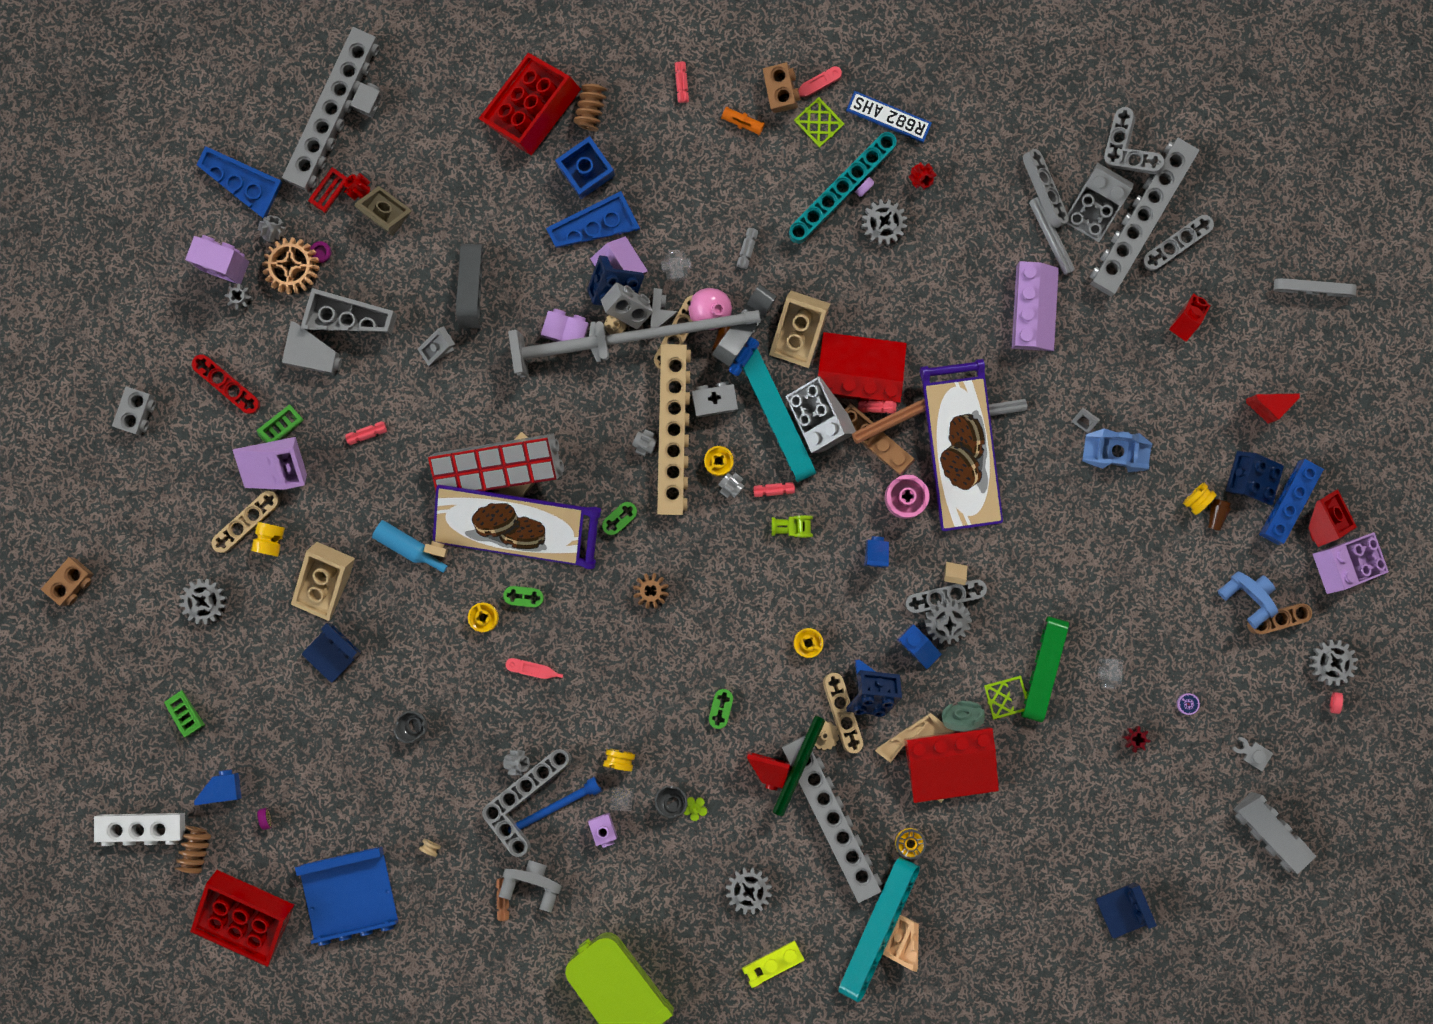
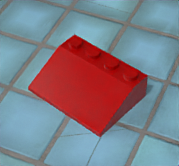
(530, 103)
(862, 367)
(952, 764)
(242, 917)

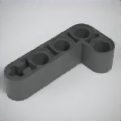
(469, 286)
(738, 335)

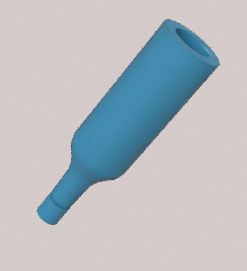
(405, 545)

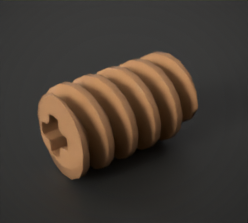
(588, 106)
(194, 850)

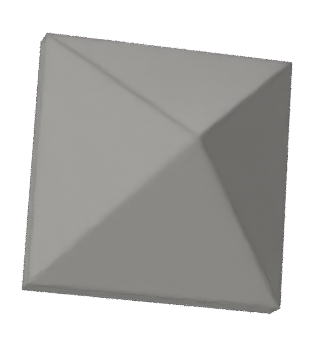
(1093, 420)

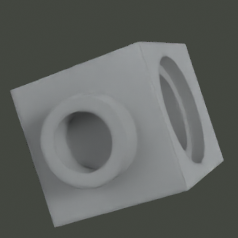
(366, 99)

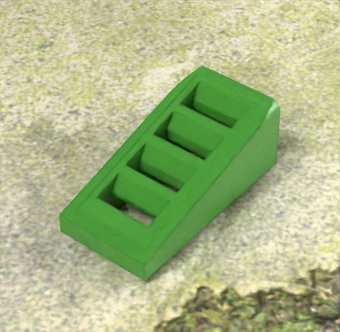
(275, 420)
(198, 723)

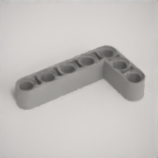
(521, 796)

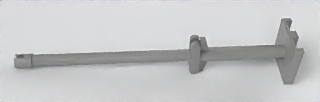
(599, 341)

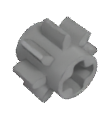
(271, 228)
(243, 294)
(644, 442)
(731, 485)
(516, 762)

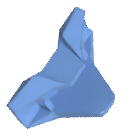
(1099, 450)

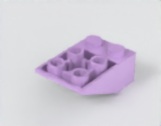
(271, 465)
(1350, 563)

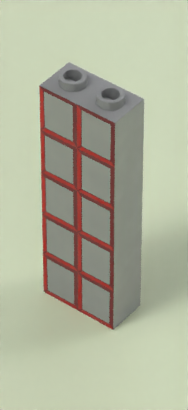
(498, 464)

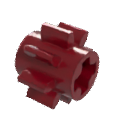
(1133, 734)

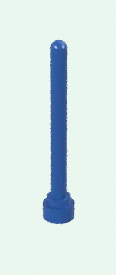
(590, 788)

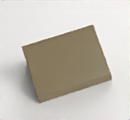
(383, 210)

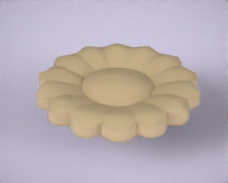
(827, 737)

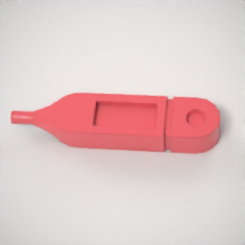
(820, 81)
(531, 669)

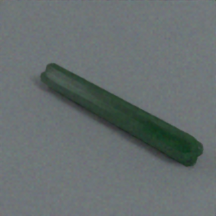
(798, 766)

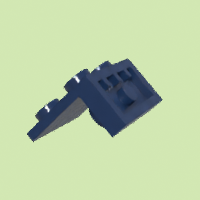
(605, 277)
(1254, 477)
(331, 652)
(877, 693)
(1125, 910)

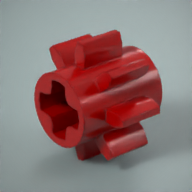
(922, 175)
(357, 186)

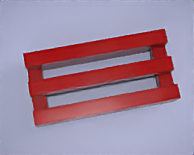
(334, 196)

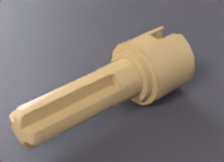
(614, 325)

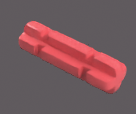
(681, 82)
(877, 406)
(366, 433)
(774, 489)

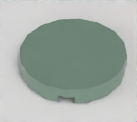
(964, 716)

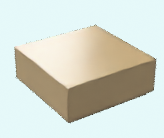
(955, 573)

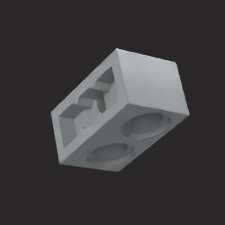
(627, 305)
(128, 409)

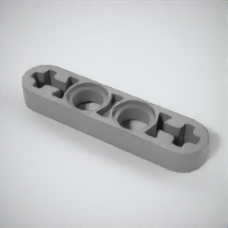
(1037, 167)
(1177, 242)
(1315, 287)
(945, 593)

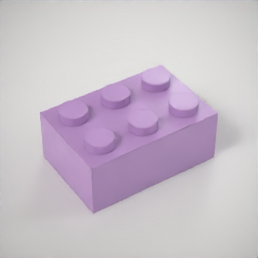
(217, 259)

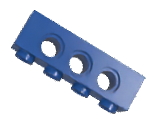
(1291, 501)

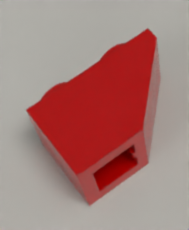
(1190, 317)

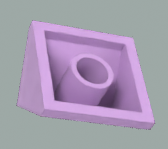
(621, 256)

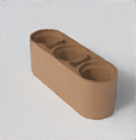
(1289, 619)

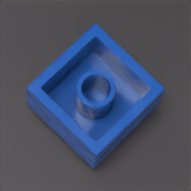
(585, 167)

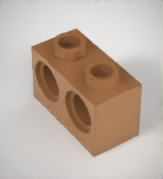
(776, 89)
(64, 577)

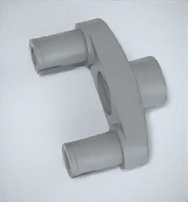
(535, 875)

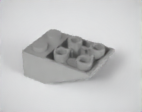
(1099, 202)
(820, 416)

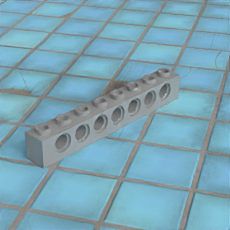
(356, 41)
(1109, 284)
(861, 889)

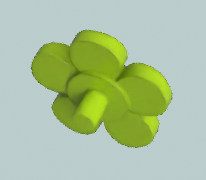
(695, 807)

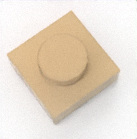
(436, 549)

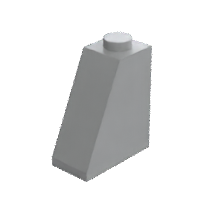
(309, 352)

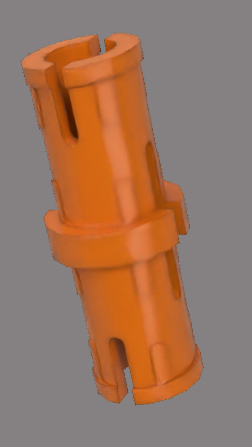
(742, 120)

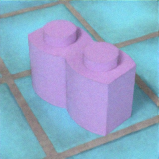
(562, 328)

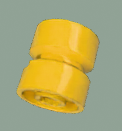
(267, 539)

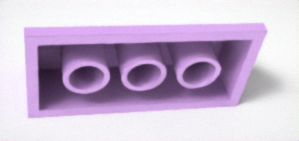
(1035, 306)

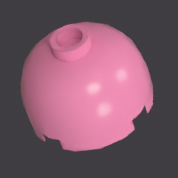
(709, 304)

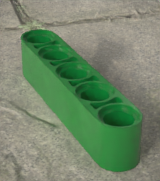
(1046, 668)

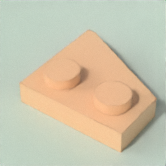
(904, 943)

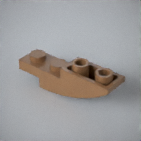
(881, 444)

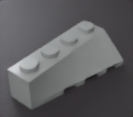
(336, 312)
(1274, 833)

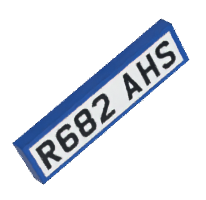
(888, 116)

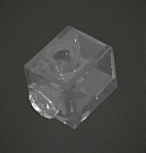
(676, 266)

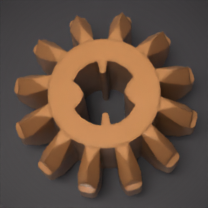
(650, 598)

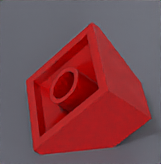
(1330, 519)
(769, 770)

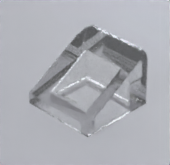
(621, 799)

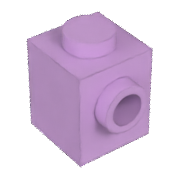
(603, 821)

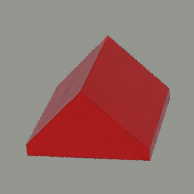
(1272, 406)

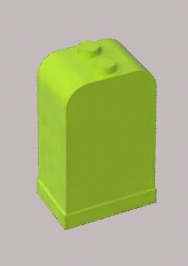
(615, 984)

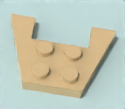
(925, 726)

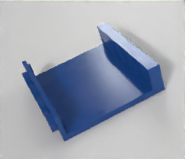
(348, 895)

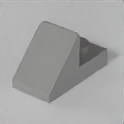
(660, 317)
(436, 346)

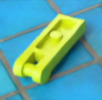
(773, 963)

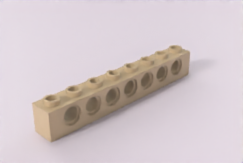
(671, 353)

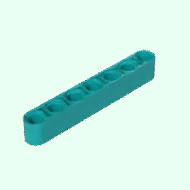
(849, 180)
(778, 417)
(879, 929)

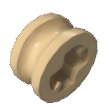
(429, 847)

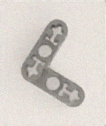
(1126, 154)

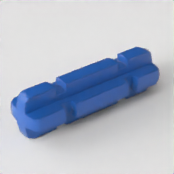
(744, 356)

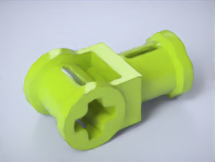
(794, 526)

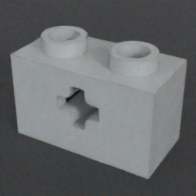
(724, 405)

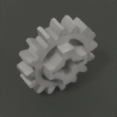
(876, 217)
(208, 594)
(940, 617)
(1338, 670)
(740, 896)

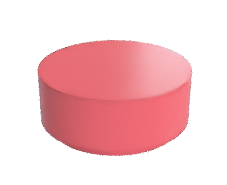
(1336, 703)

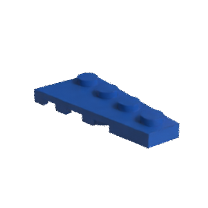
(246, 183)
(598, 221)

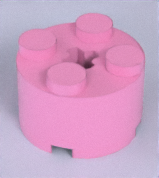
(914, 487)

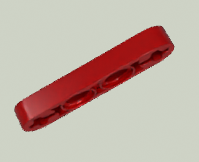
(225, 385)

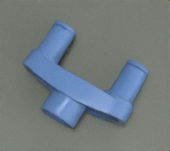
(1257, 590)

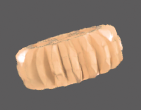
(273, 263)

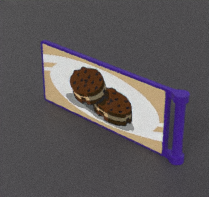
(962, 447)
(514, 525)

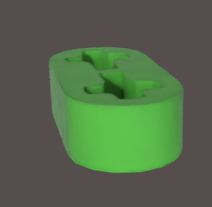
(623, 522)
(524, 591)
(726, 709)

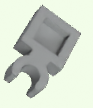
(1255, 754)

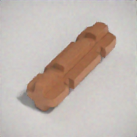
(502, 904)

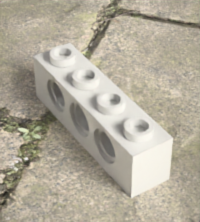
(105, 828)

